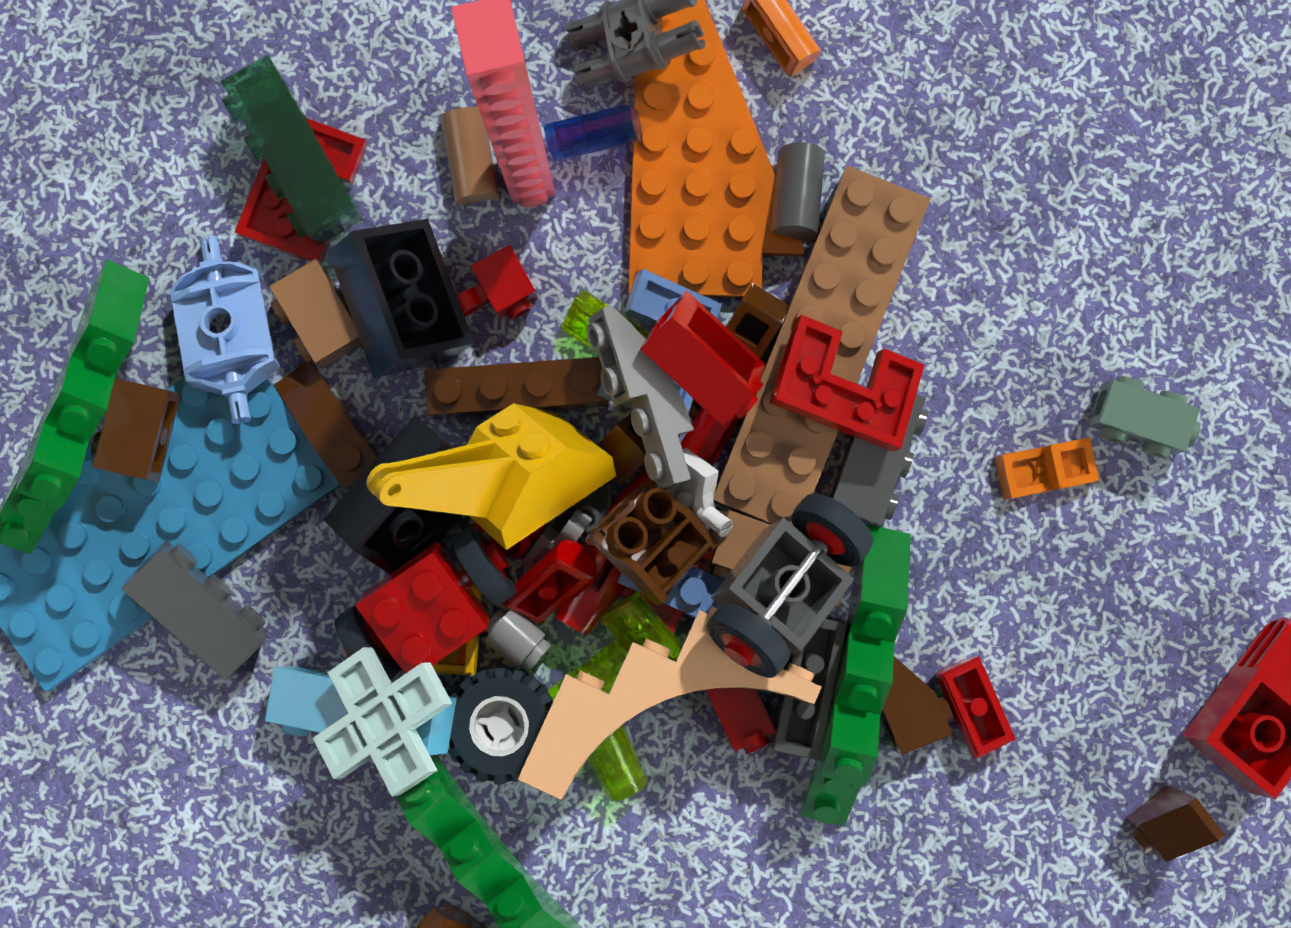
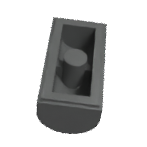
(798, 191)

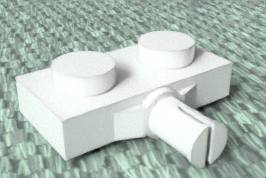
(699, 494)

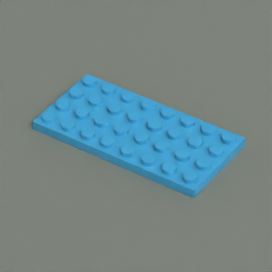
(216, 497)

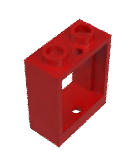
(705, 359)

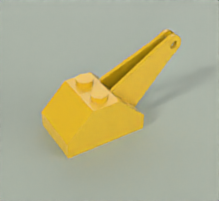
(508, 477)

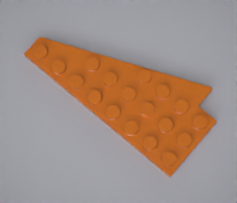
(701, 174)

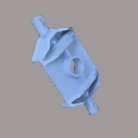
(242, 354)

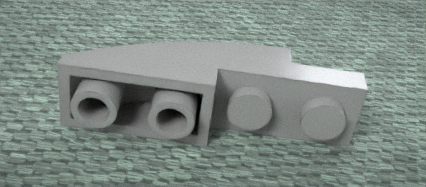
(656, 402)

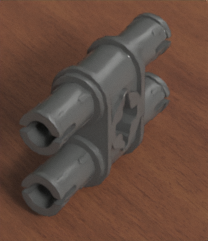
(632, 38)

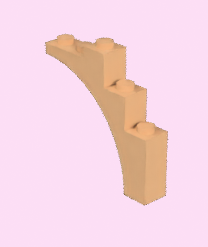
(586, 715)

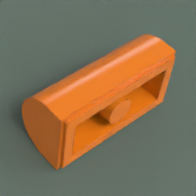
(782, 33)

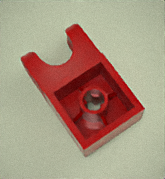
(1249, 715)

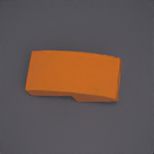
(1046, 468)

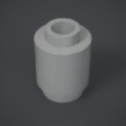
(516, 639)

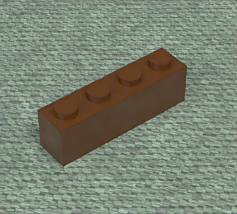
(494, 387)

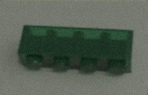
(291, 150)

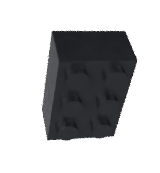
(400, 297)
(391, 533)

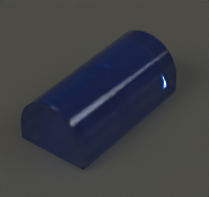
(593, 132)

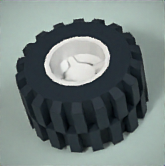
(497, 723)

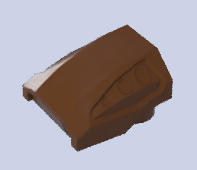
(652, 540)

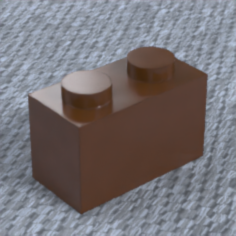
(135, 430)

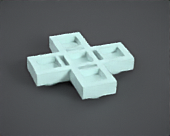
(382, 721)

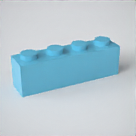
(308, 701)

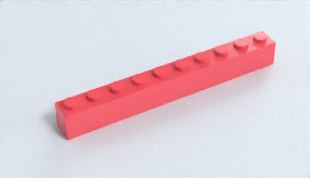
(504, 97)

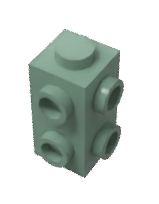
(1155, 420)

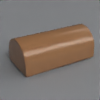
(469, 156)

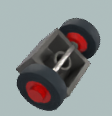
(787, 584)

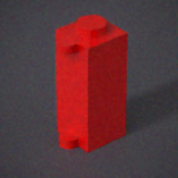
(742, 717)

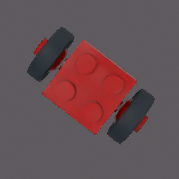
(428, 605)

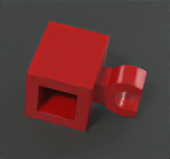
(502, 284)

